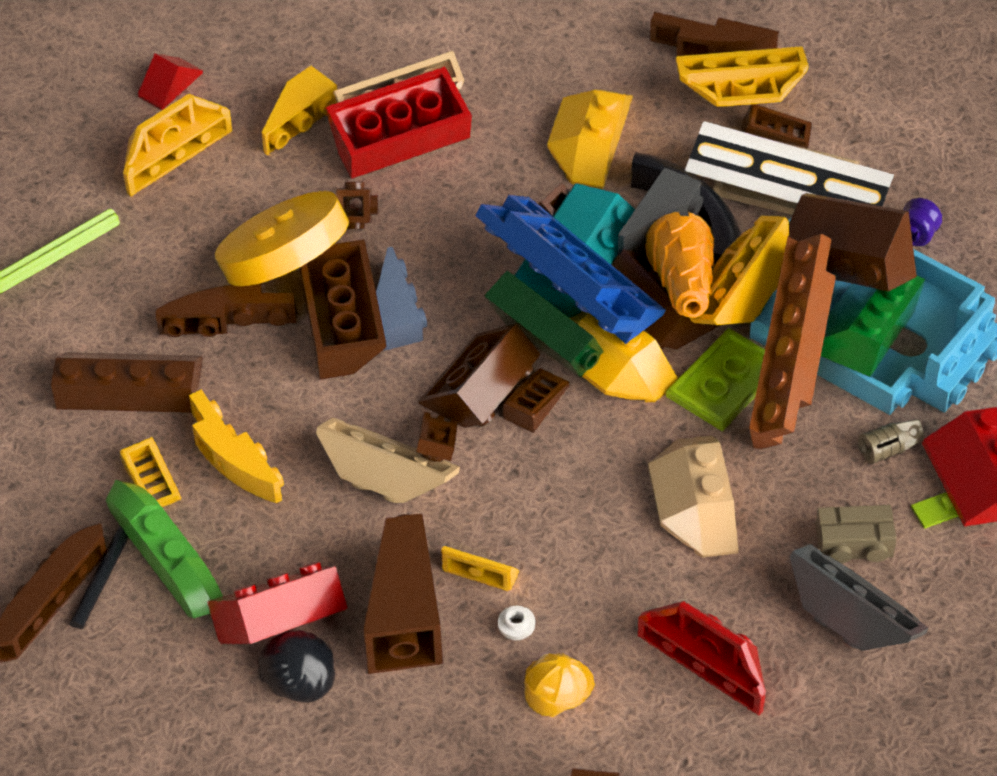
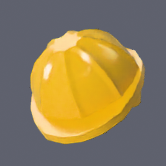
(557, 684)

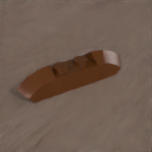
(49, 589)

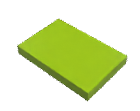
(720, 380)

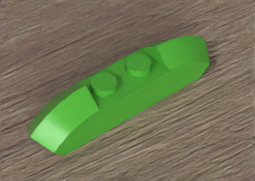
(163, 547)

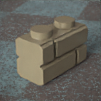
(856, 532)

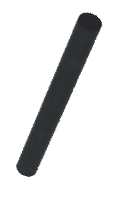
(99, 579)

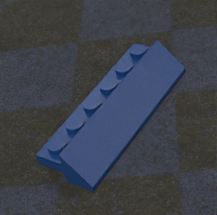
(571, 266)

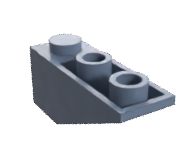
(396, 301)

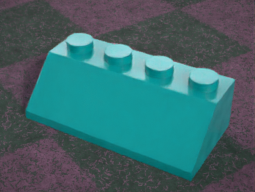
(594, 218)

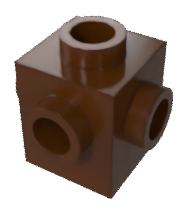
(369, 207)

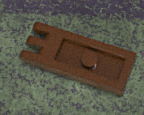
(436, 438)

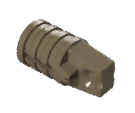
(890, 440)

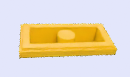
(478, 568)

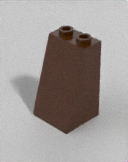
(402, 608)

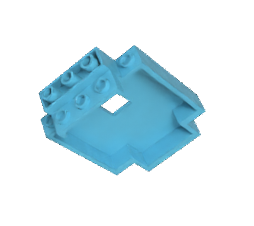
(959, 335)

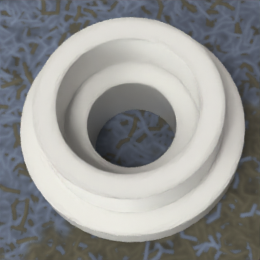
(520, 630)

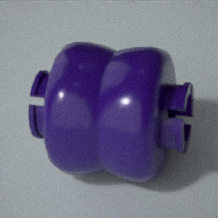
(924, 220)

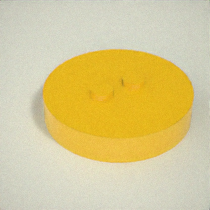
(281, 238)

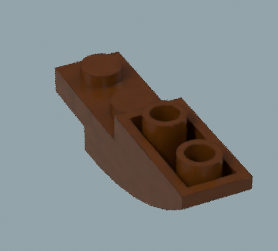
(702, 38)
(214, 308)

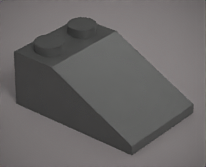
(667, 195)

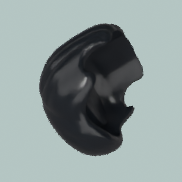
(297, 666)

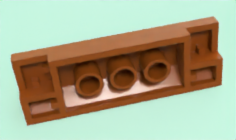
(793, 340)

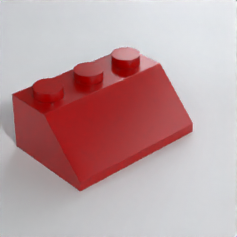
(967, 464)

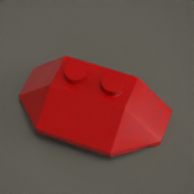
(708, 650)

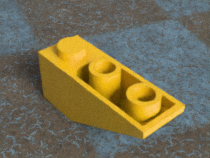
(298, 107)

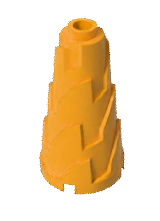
(683, 258)

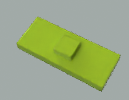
(934, 510)

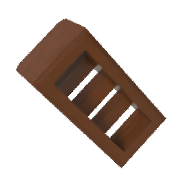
(764, 116)
(532, 418)

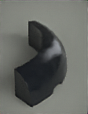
(713, 209)

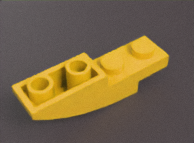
(233, 455)

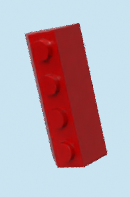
(399, 122)

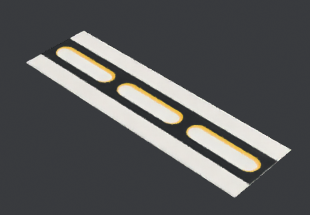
(782, 168)

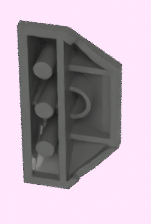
(850, 603)

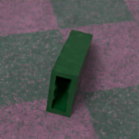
(544, 324)

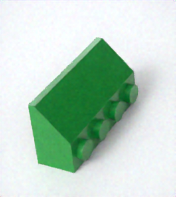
(868, 323)

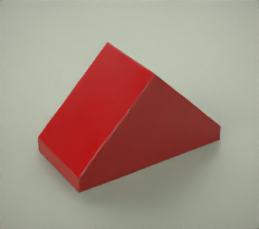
(167, 79)

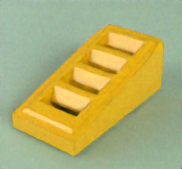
(142, 451)

